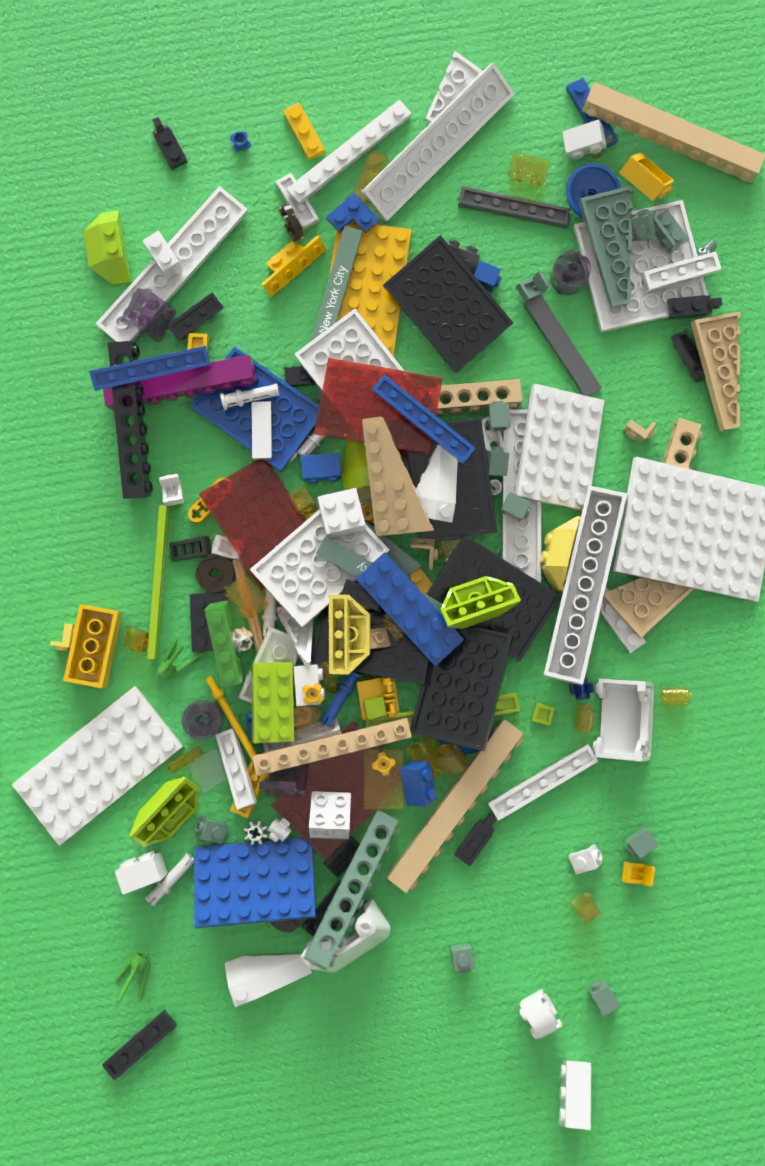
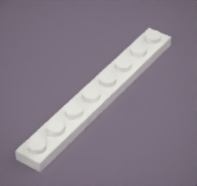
(349, 152)

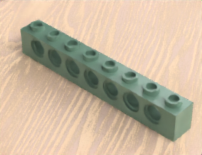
(315, 953)

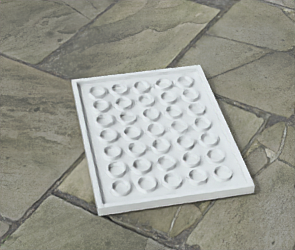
(693, 530)

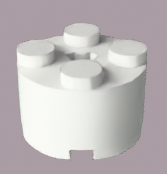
(540, 1014)

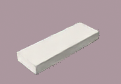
(304, 212)
(261, 430)

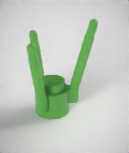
(167, 667)
(138, 963)

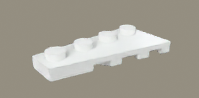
(457, 78)

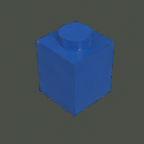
(488, 275)

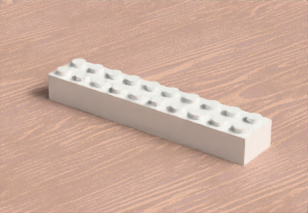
(585, 585)

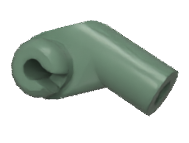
(707, 248)

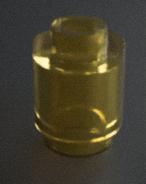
(675, 696)
(584, 718)

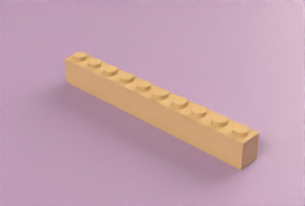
(673, 132)
(454, 805)

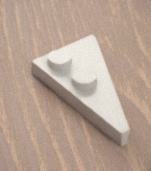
(299, 636)

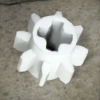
(242, 639)
(260, 829)
(279, 830)

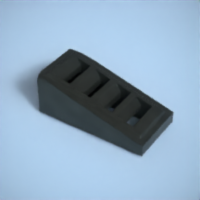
(203, 541)

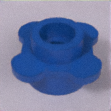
(236, 137)

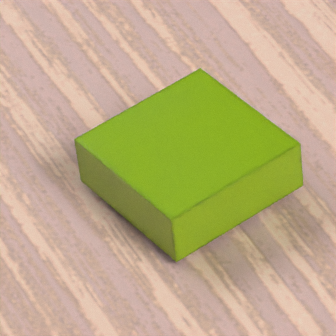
(374, 707)
(542, 714)

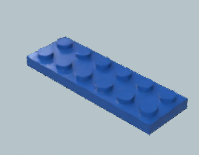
(409, 609)

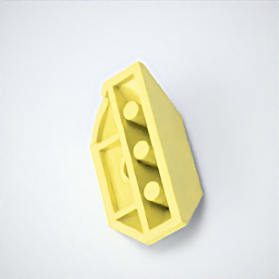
(558, 553)
(347, 634)

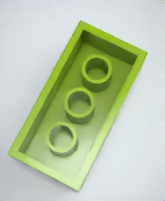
(272, 702)

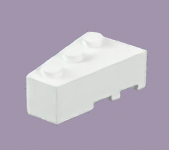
(575, 1095)

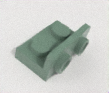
(669, 231)

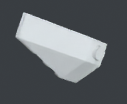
(438, 486)
(258, 975)

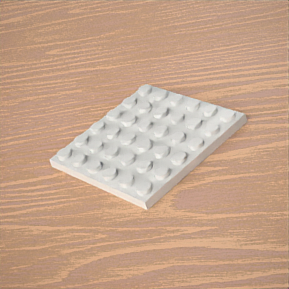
(644, 256)

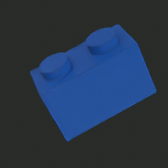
(321, 467)
(418, 784)

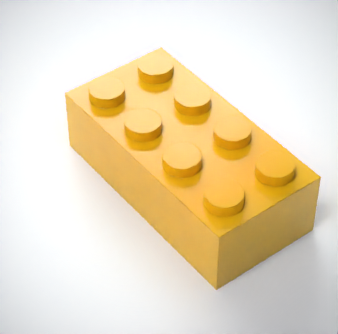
(93, 646)

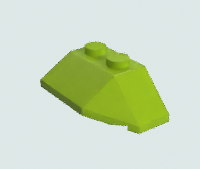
(107, 248)
(478, 602)
(165, 812)

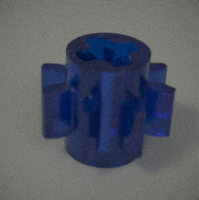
(582, 691)

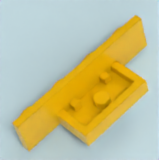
(290, 263)

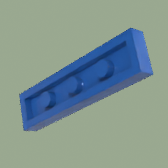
(579, 92)

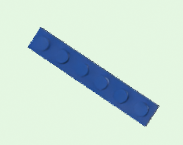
(149, 368)
(423, 419)

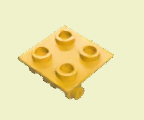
(379, 687)

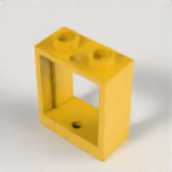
(647, 177)

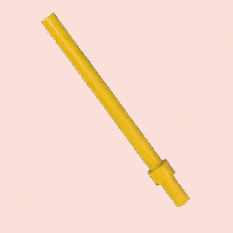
(218, 695)

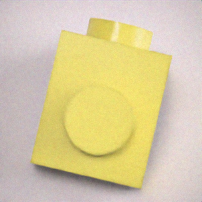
(67, 638)

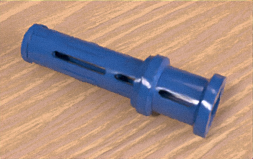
(344, 690)

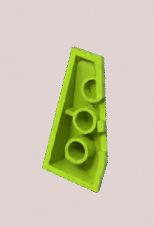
(355, 466)

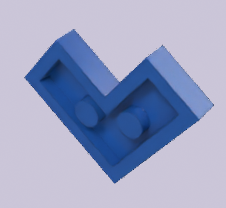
(353, 210)

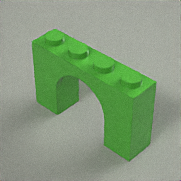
(219, 623)

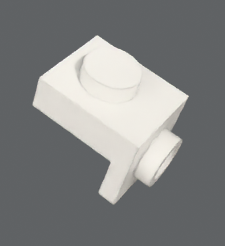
(171, 490)
(223, 548)
(586, 859)

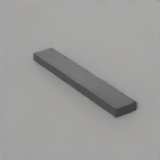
(514, 207)
(562, 346)

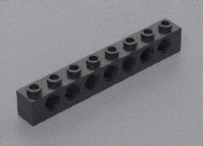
(124, 430)

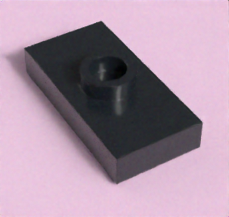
(297, 376)
(342, 856)

